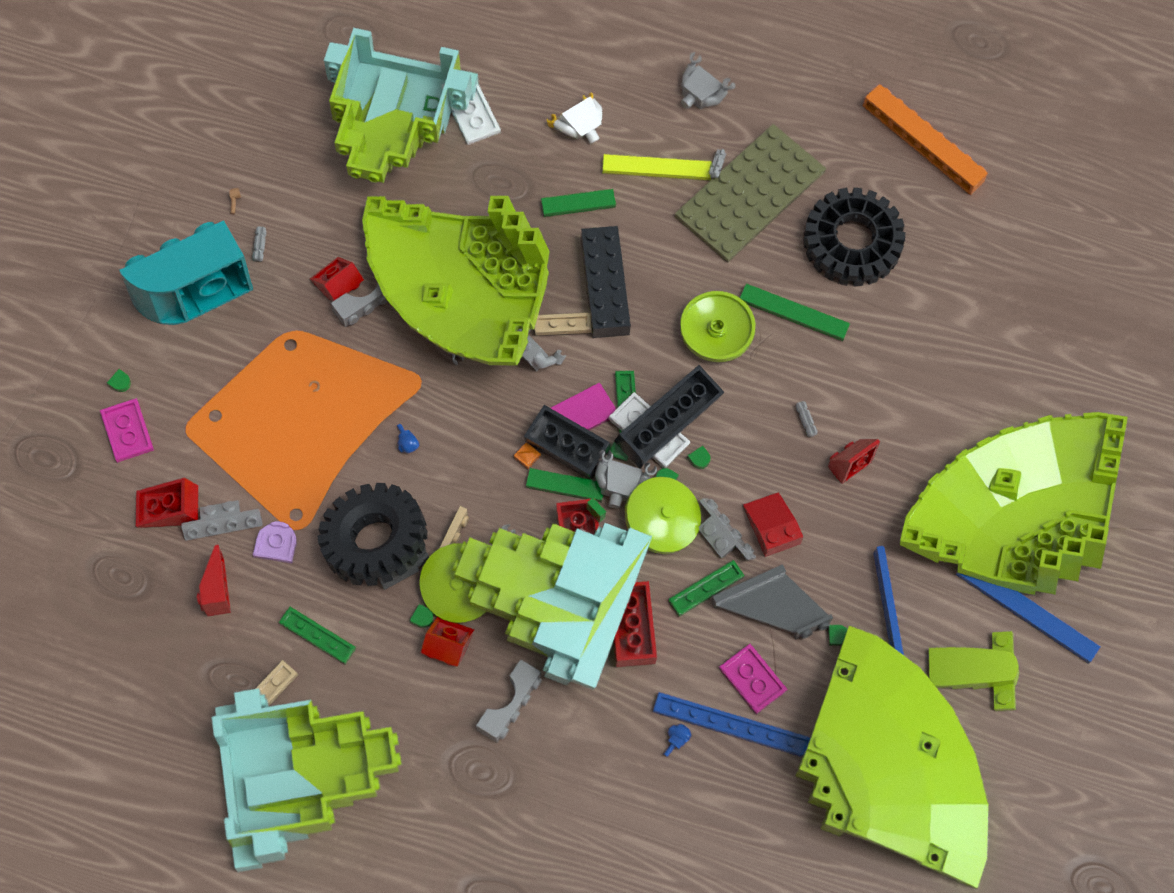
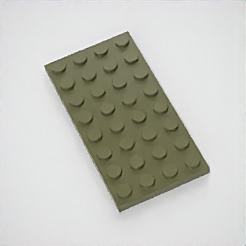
(750, 193)

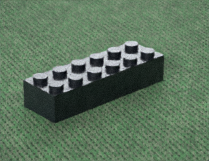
(605, 282)
(669, 416)

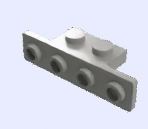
(221, 519)
(721, 534)

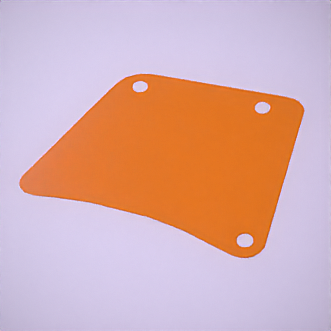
(294, 441)

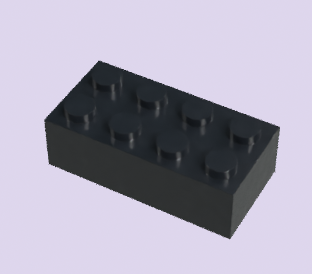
(566, 441)

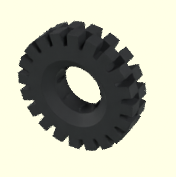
(849, 263)
(360, 510)

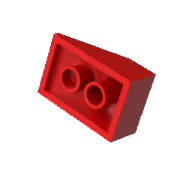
(853, 458)
(167, 504)
(773, 524)
(214, 587)

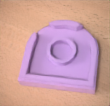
(276, 543)

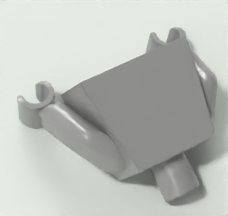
(701, 87)
(538, 358)
(619, 479)

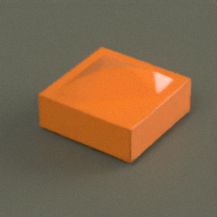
(527, 455)

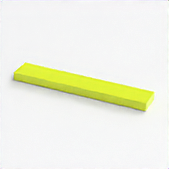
(656, 167)

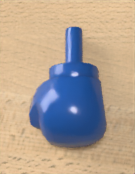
(407, 441)
(679, 737)

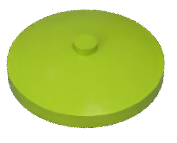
(717, 326)
(665, 512)
(443, 592)

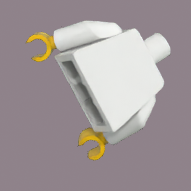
(580, 119)

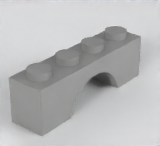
(351, 308)
(495, 722)

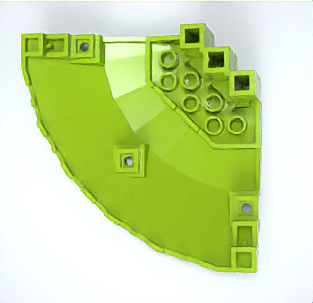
(481, 267)
(1038, 522)
(882, 776)

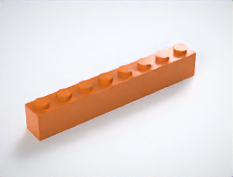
(925, 139)

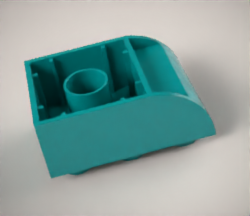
(188, 276)

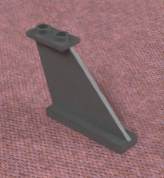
(776, 602)

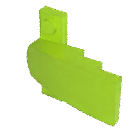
(979, 669)

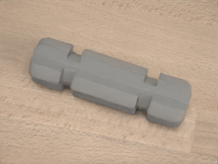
(717, 163)
(259, 244)
(806, 419)

